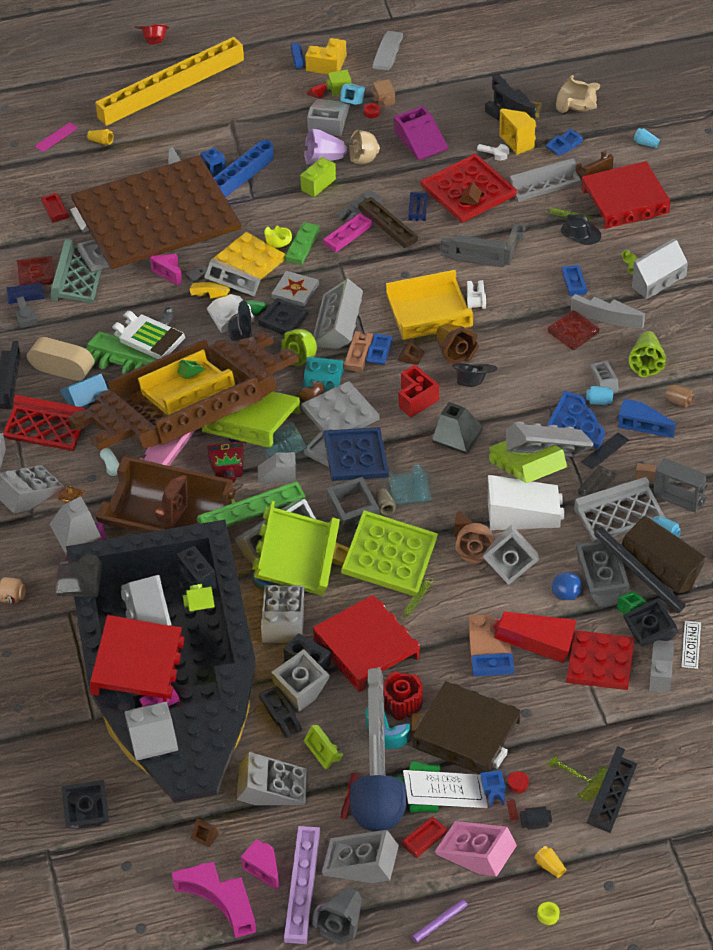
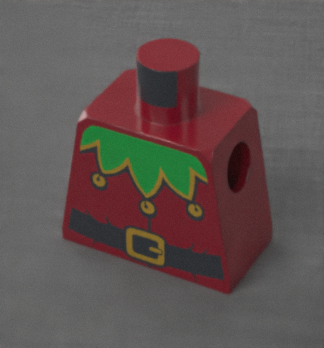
(227, 459)

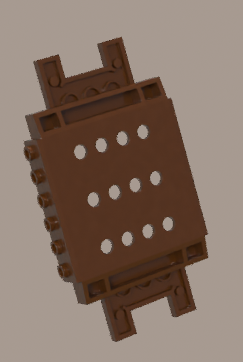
(120, 410)

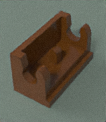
(600, 165)

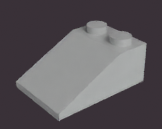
(361, 857)

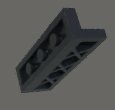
(8, 375)
(606, 786)

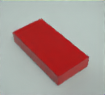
(54, 207)
(424, 837)

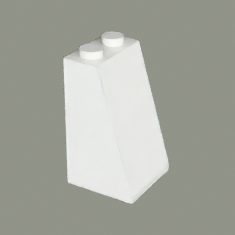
(523, 504)

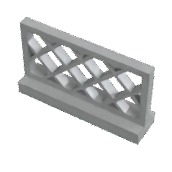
(614, 495)

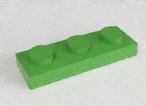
(302, 243)

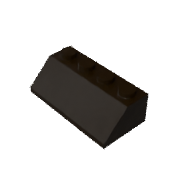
(664, 554)

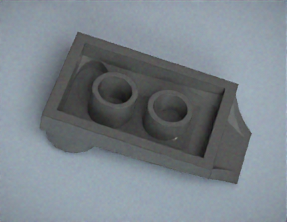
(602, 573)

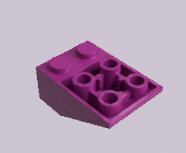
(419, 133)

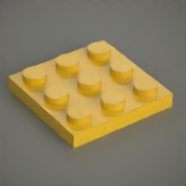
(251, 255)

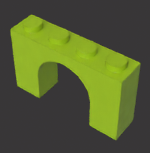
(527, 466)

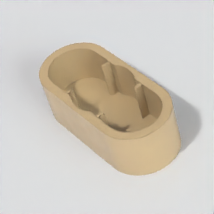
(60, 358)

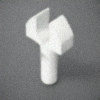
(499, 152)

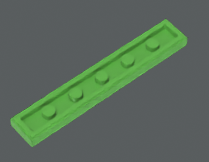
(254, 506)

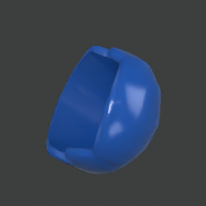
(567, 586)

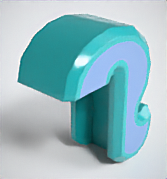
(393, 737)

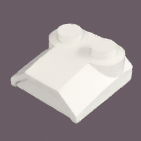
(223, 309)

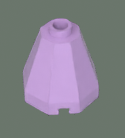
(323, 145)

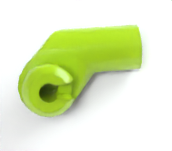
(629, 259)

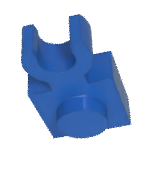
(493, 785)

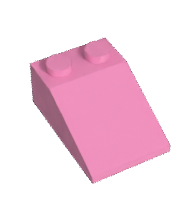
(477, 847)

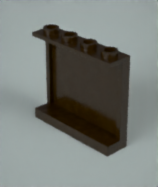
(465, 728)

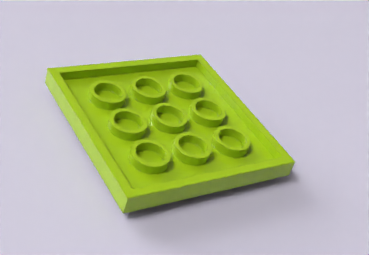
(389, 553)

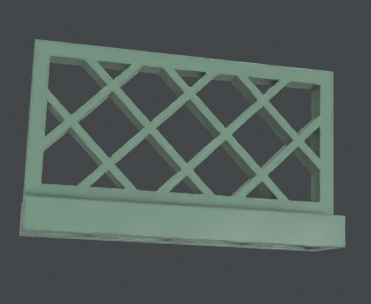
(64, 271)

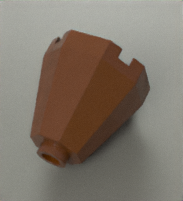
(456, 343)

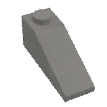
(232, 277)
(661, 666)

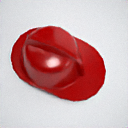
(153, 33)

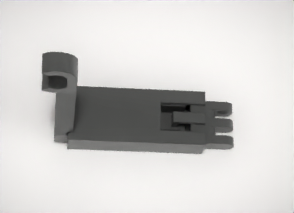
(482, 250)

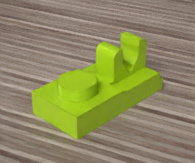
(322, 747)

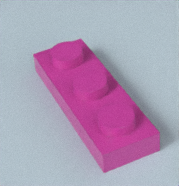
(347, 232)

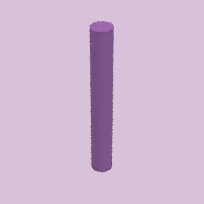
(441, 919)

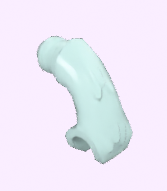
(110, 461)

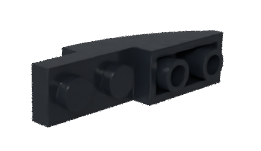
(511, 99)

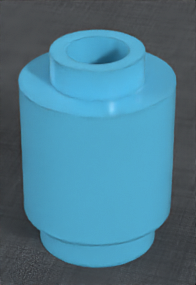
(599, 395)
(670, 525)

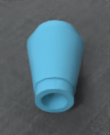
(645, 138)

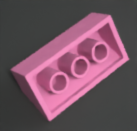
(166, 453)

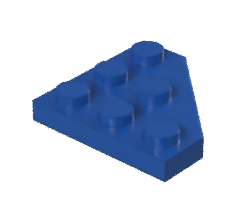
(574, 413)

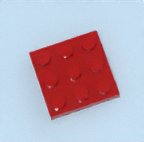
(600, 660)

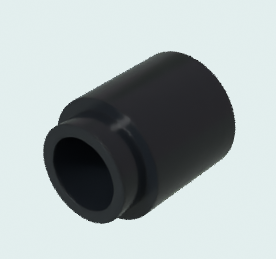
(535, 817)

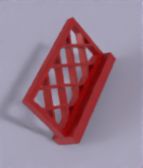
(50, 411)

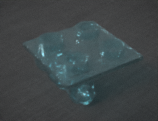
(286, 440)
(410, 487)

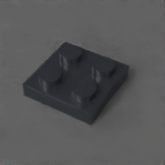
(282, 316)

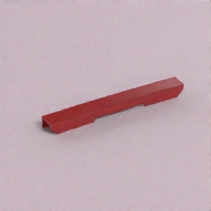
(346, 805)

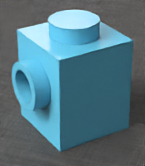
(352, 93)

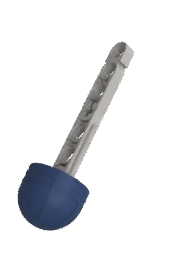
(377, 799)

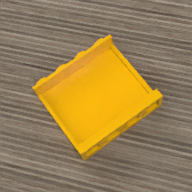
(427, 303)
(173, 392)

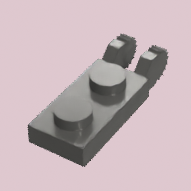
(352, 210)

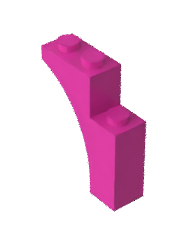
(227, 896)

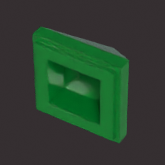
(257, 307)

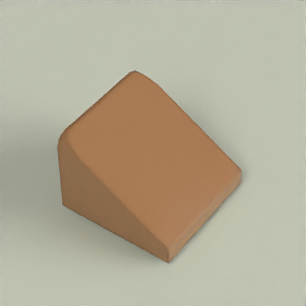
(645, 470)

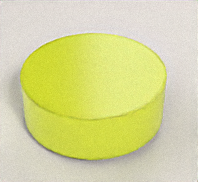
(548, 913)

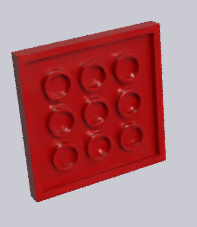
(449, 184)

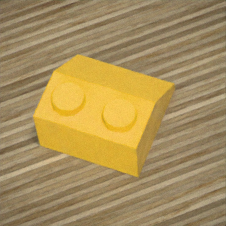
(517, 130)

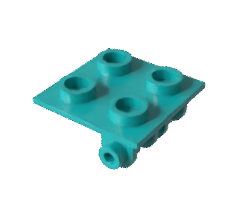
(324, 370)

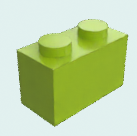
(318, 176)

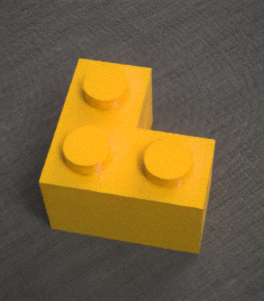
(326, 59)

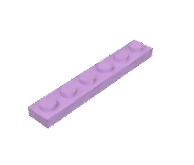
(302, 885)

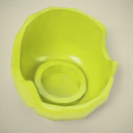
(278, 237)

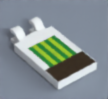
(148, 335)

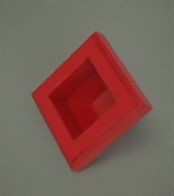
(317, 91)

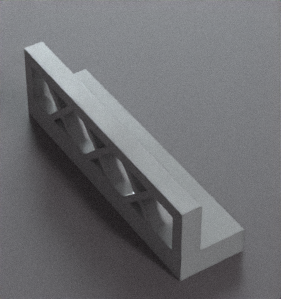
(542, 177)

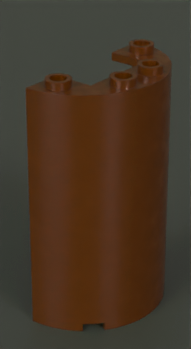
(142, 490)

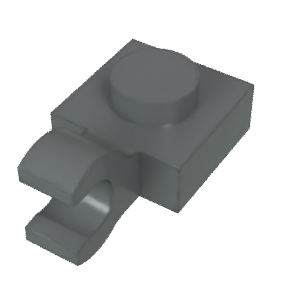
(25, 315)

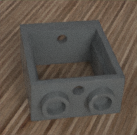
(675, 494)
(350, 520)

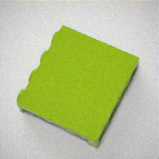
(258, 421)
(295, 550)

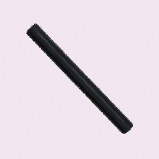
(639, 569)

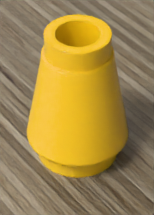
(102, 136)
(549, 861)

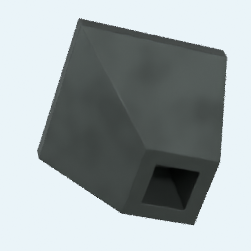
(456, 428)

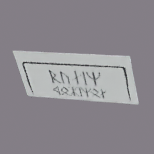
(444, 789)

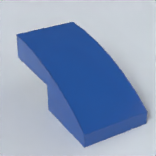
(565, 143)
(379, 349)

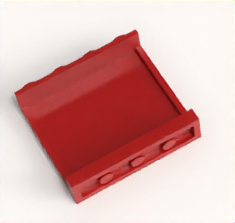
(626, 194)
(365, 639)
(137, 658)

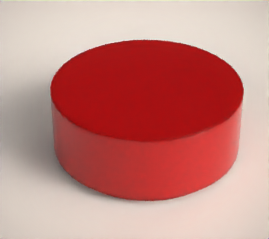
(371, 110)
(518, 782)

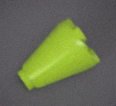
(647, 355)

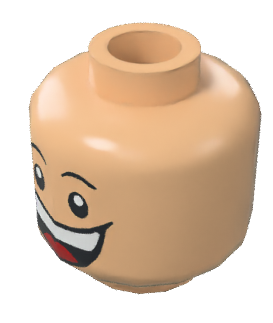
(11, 590)

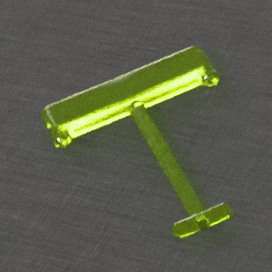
(594, 784)

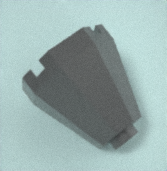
(339, 916)

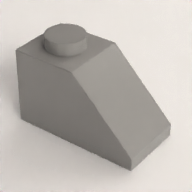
(278, 468)

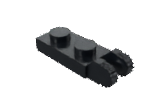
(279, 710)

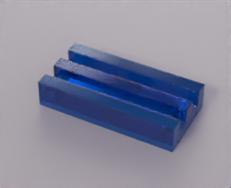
(417, 216)

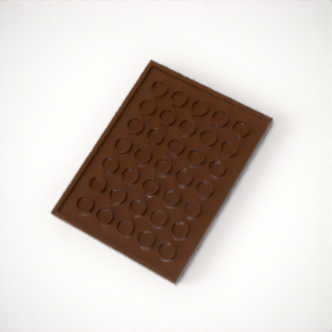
(155, 212)

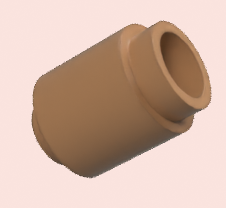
(679, 395)

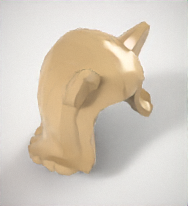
(577, 96)

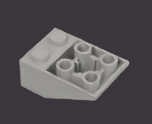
(328, 116)
(27, 487)
(282, 613)
(270, 782)

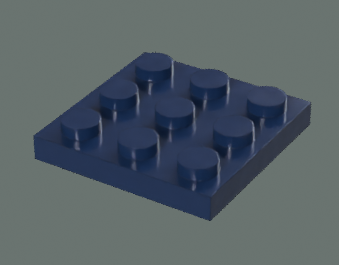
(356, 453)

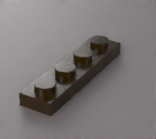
(388, 222)

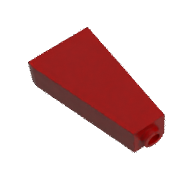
(536, 633)

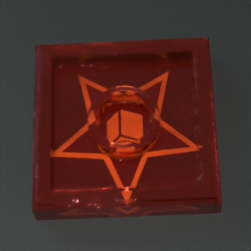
(36, 270)
(573, 330)

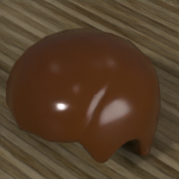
(310, 392)

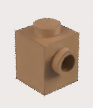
(383, 93)

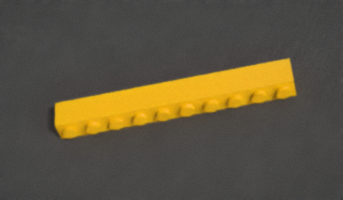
(169, 81)

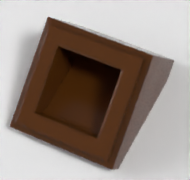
(411, 354)

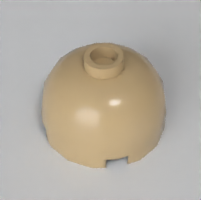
(363, 148)

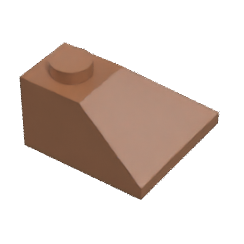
(482, 636)

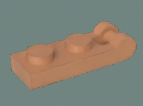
(358, 351)

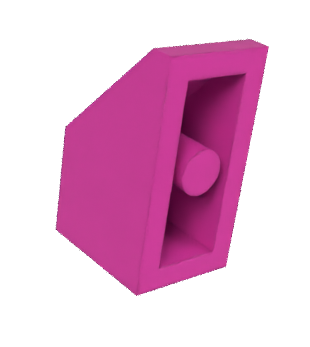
(261, 863)

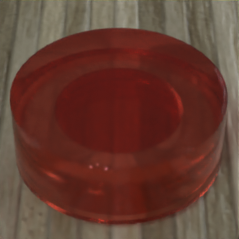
(512, 810)

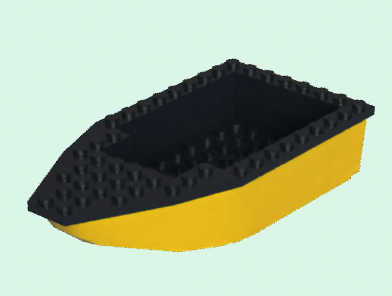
(214, 662)

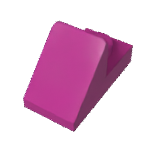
(167, 267)

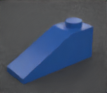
(642, 418)

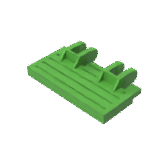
(109, 349)

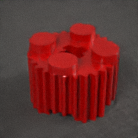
(402, 694)

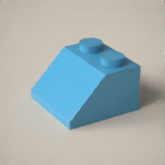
(83, 392)

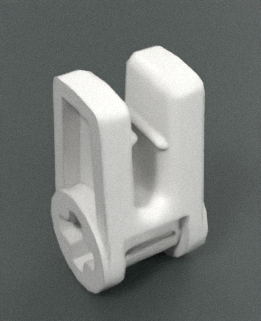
(478, 298)

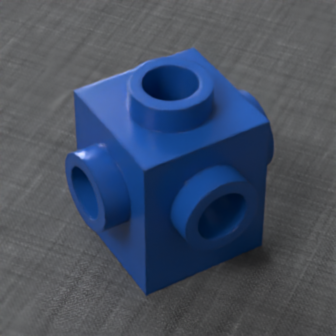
(213, 160)

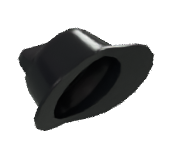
(579, 229)
(240, 323)
(472, 374)

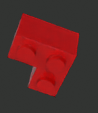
(417, 391)

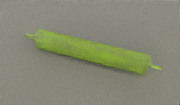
(566, 213)
(417, 599)

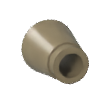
(385, 502)

